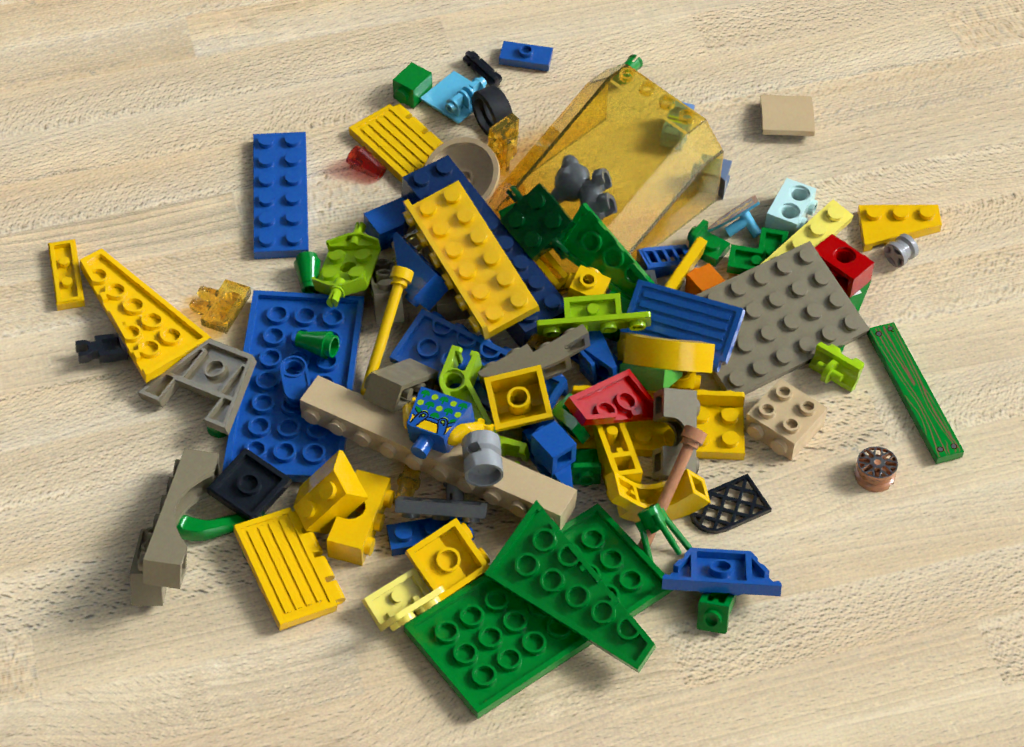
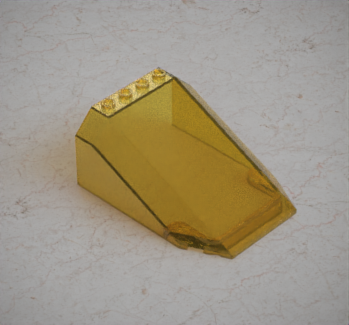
(652, 144)

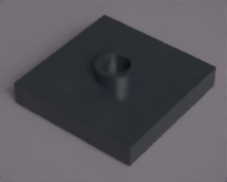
(249, 485)

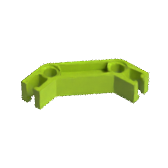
(451, 374)

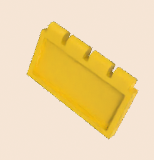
(396, 139)
(289, 568)

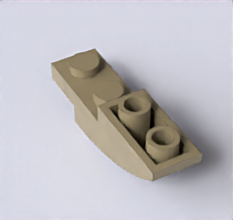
(552, 356)

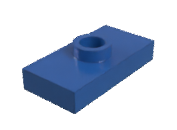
(526, 56)

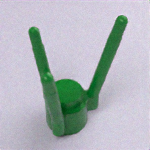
(656, 519)

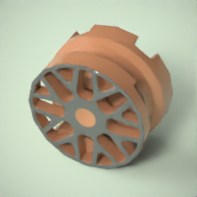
(876, 471)

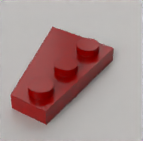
(612, 401)

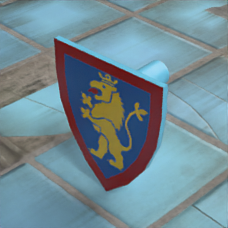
(745, 219)

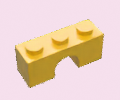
(354, 538)

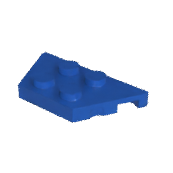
(721, 572)

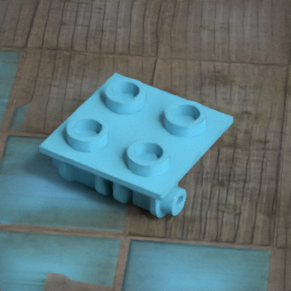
(454, 96)

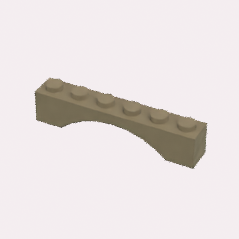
(166, 552)

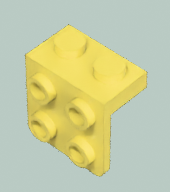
(397, 600)

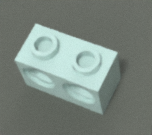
(791, 207)

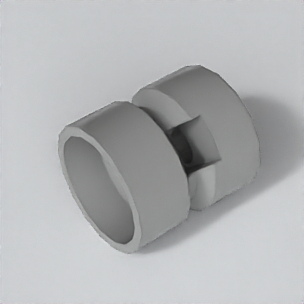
(482, 458)

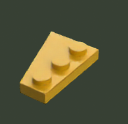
(886, 222)

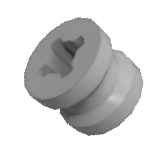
(901, 250)

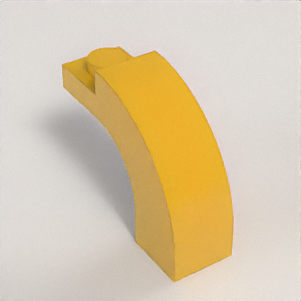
(665, 353)
(634, 497)

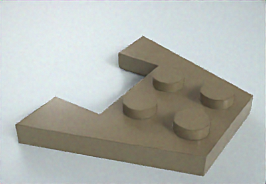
(212, 372)

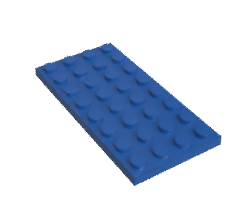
(264, 418)

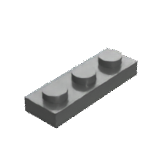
(441, 508)

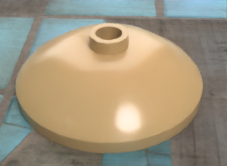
(474, 160)

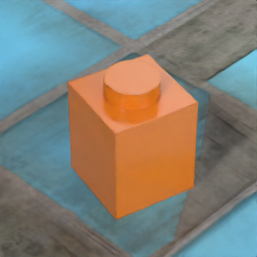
(702, 279)

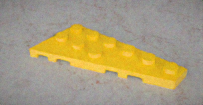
(149, 325)

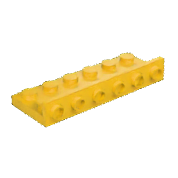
(470, 260)
(719, 417)

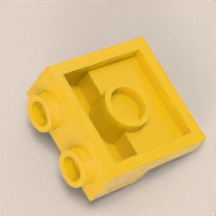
(449, 558)

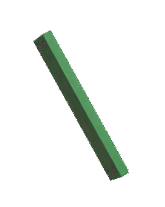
(915, 393)

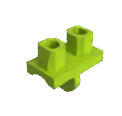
(836, 367)

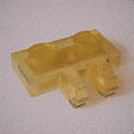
(220, 306)

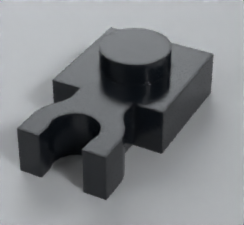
(105, 348)

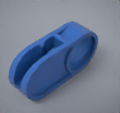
(294, 385)

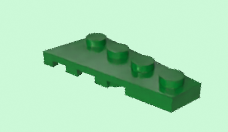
(597, 247)

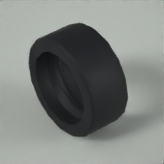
(490, 107)

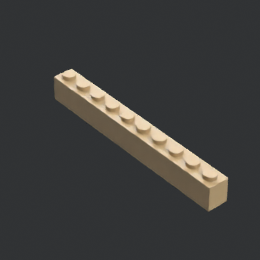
(383, 431)

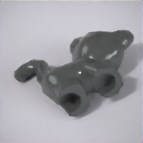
(575, 184)

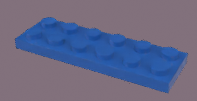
(280, 195)

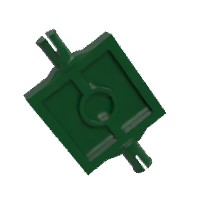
(538, 222)

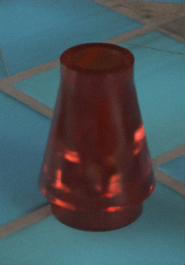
(365, 162)

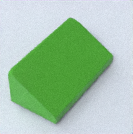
(653, 378)

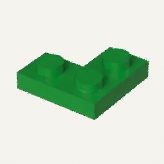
(746, 258)

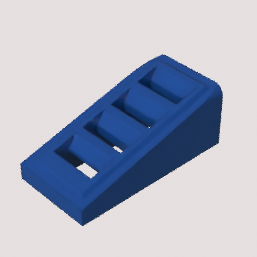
(646, 257)

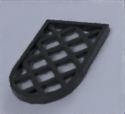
(765, 509)

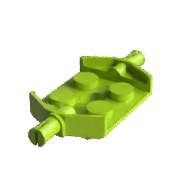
(348, 264)

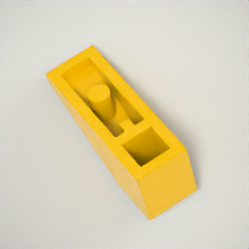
(616, 451)

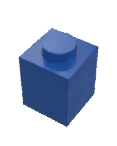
(553, 447)

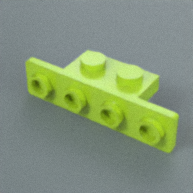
(595, 313)

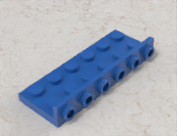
(431, 339)

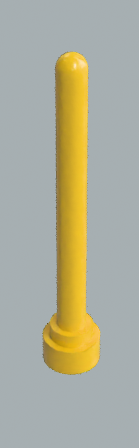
(400, 278)

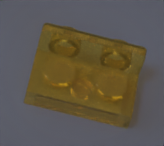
(503, 141)

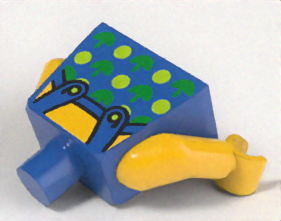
(438, 422)

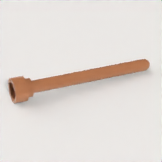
(691, 440)

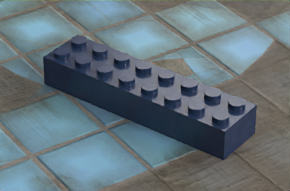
(445, 172)

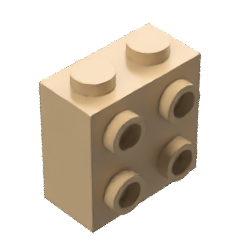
(785, 419)

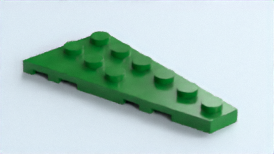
(558, 581)

